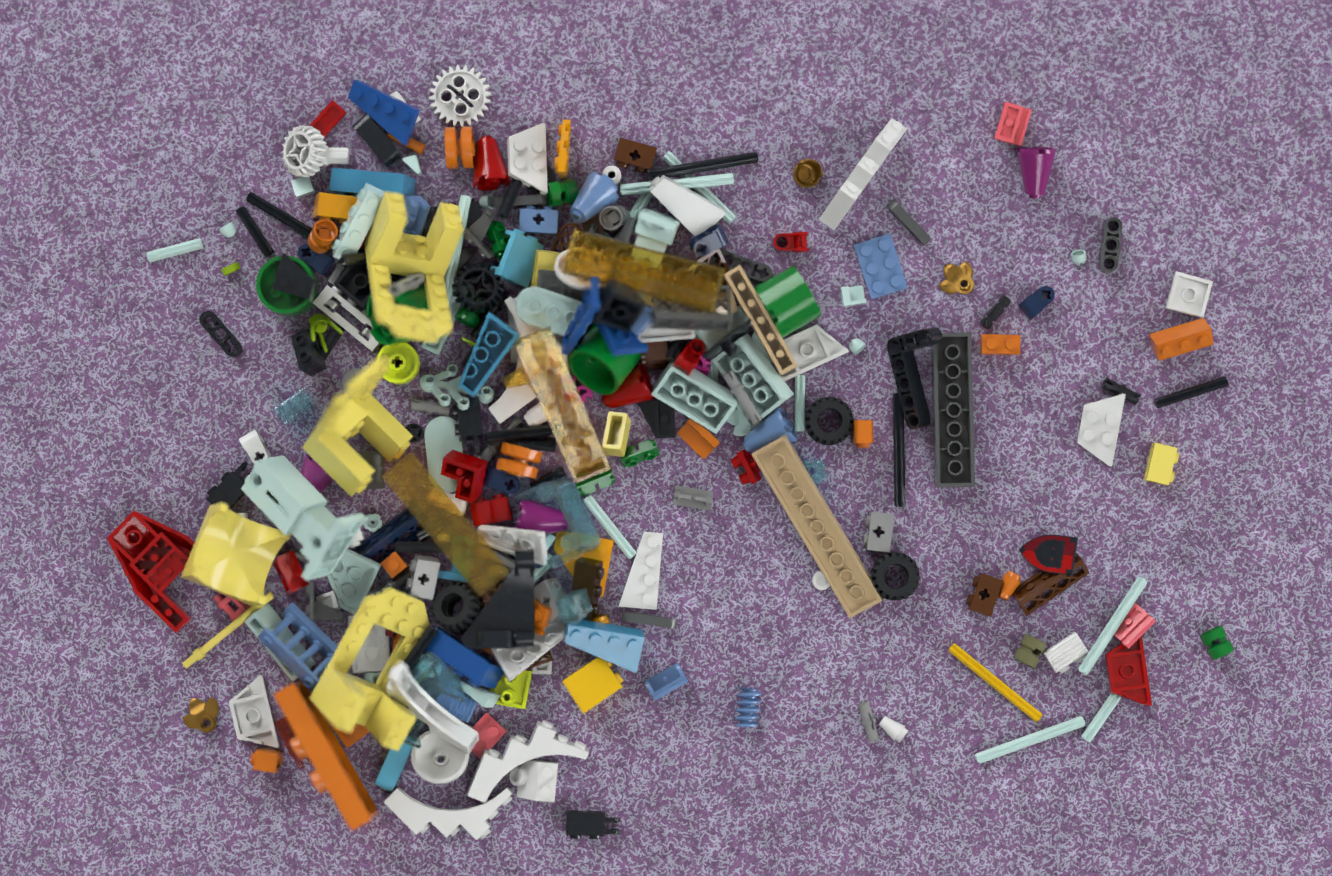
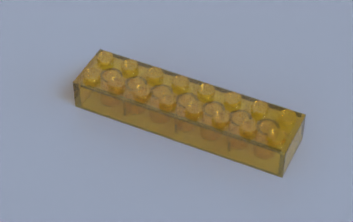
(644, 270)
(562, 404)
(446, 524)

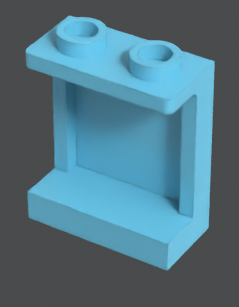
(518, 258)

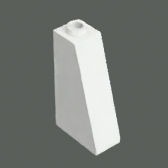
(687, 206)

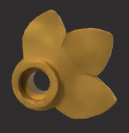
(955, 277)
(201, 711)

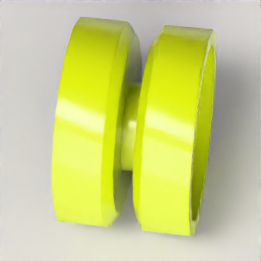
(410, 359)

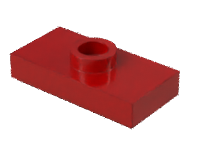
(328, 118)

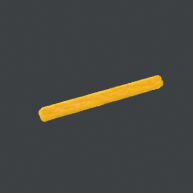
(996, 683)

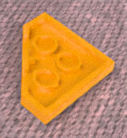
(562, 149)
(601, 553)

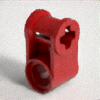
(792, 242)
(690, 356)

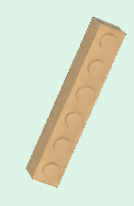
(761, 321)

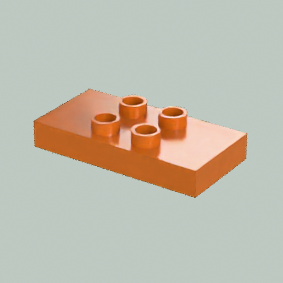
(332, 765)

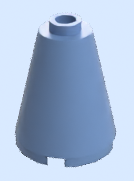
(593, 197)
(770, 429)

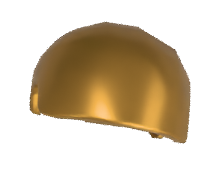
(807, 173)

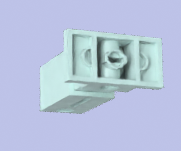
(655, 233)
(301, 511)

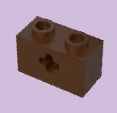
(645, 152)
(655, 356)
(986, 605)

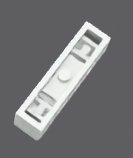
(326, 298)

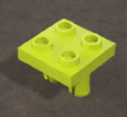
(514, 692)

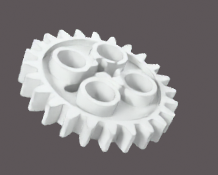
(471, 83)

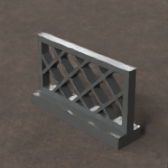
(692, 318)

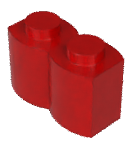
(491, 511)

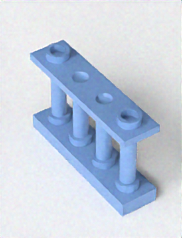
(308, 630)

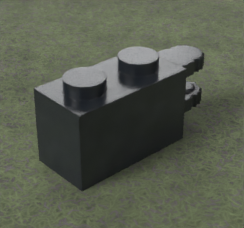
(468, 424)
(229, 490)
(589, 824)

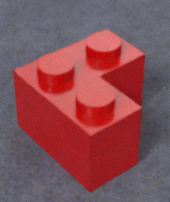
(468, 471)

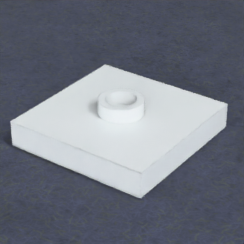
(1189, 294)

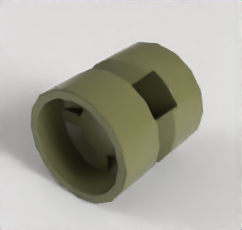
(1030, 651)

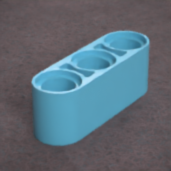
(393, 767)

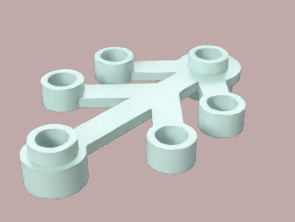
(433, 384)

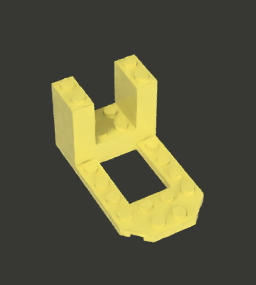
(404, 254)
(354, 414)
(352, 700)

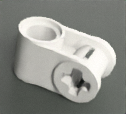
(254, 445)

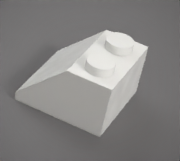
(540, 781)

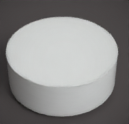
(819, 581)
(518, 776)

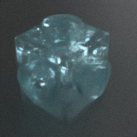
(819, 467)

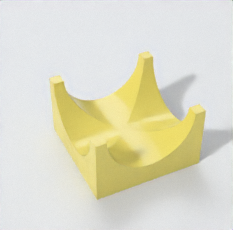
(233, 555)

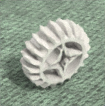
(304, 151)

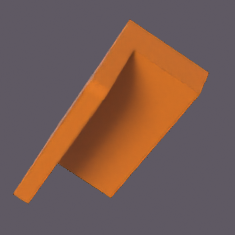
(698, 438)

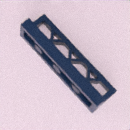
(388, 534)

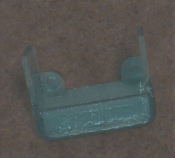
(584, 533)
(434, 679)

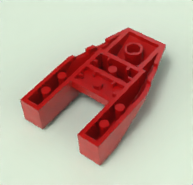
(152, 560)

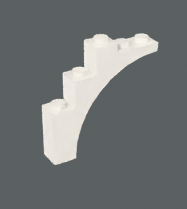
(862, 173)
(519, 396)
(441, 723)
(518, 750)
(447, 821)

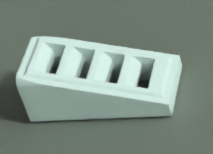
(481, 695)

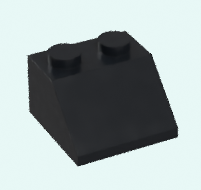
(355, 283)
(619, 306)

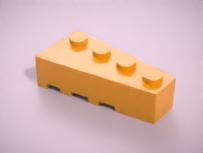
(332, 206)

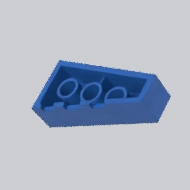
(464, 660)

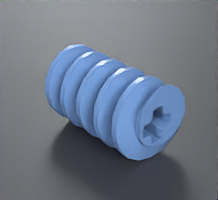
(748, 707)

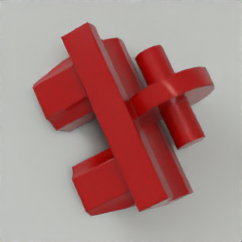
(751, 467)

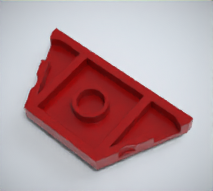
(1129, 673)

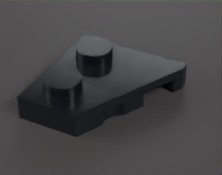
(293, 279)
(660, 418)

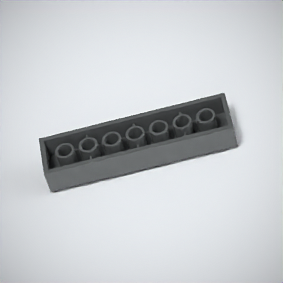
(953, 411)

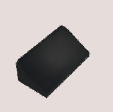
(539, 443)

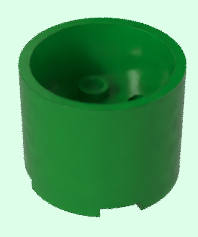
(411, 298)
(278, 301)
(788, 301)
(596, 366)

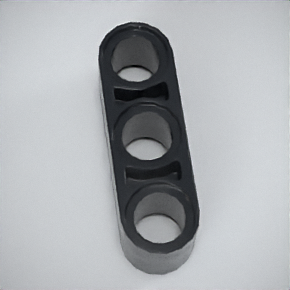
(377, 140)

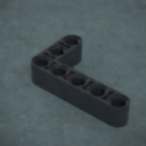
(915, 413)

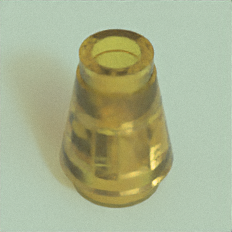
(517, 378)

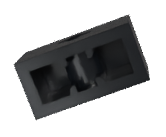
(308, 353)

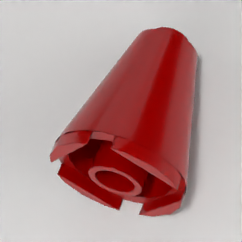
(489, 166)
(633, 390)

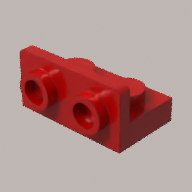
(290, 572)

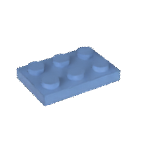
(880, 266)

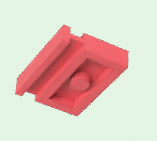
(1012, 124)
(1134, 626)
(489, 733)

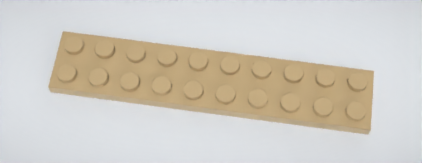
(817, 526)

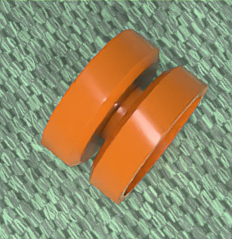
(460, 147)
(519, 460)

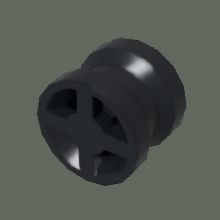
(413, 429)

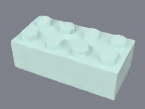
(757, 374)
(695, 396)

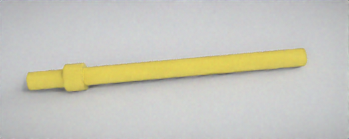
(200, 653)

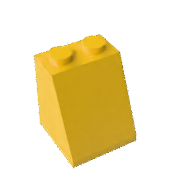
(593, 683)

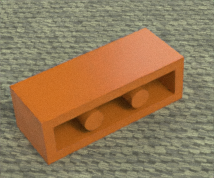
(1181, 339)

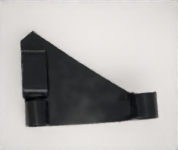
(509, 614)

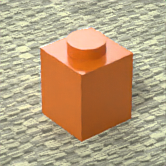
(395, 564)

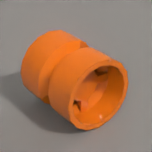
(322, 236)

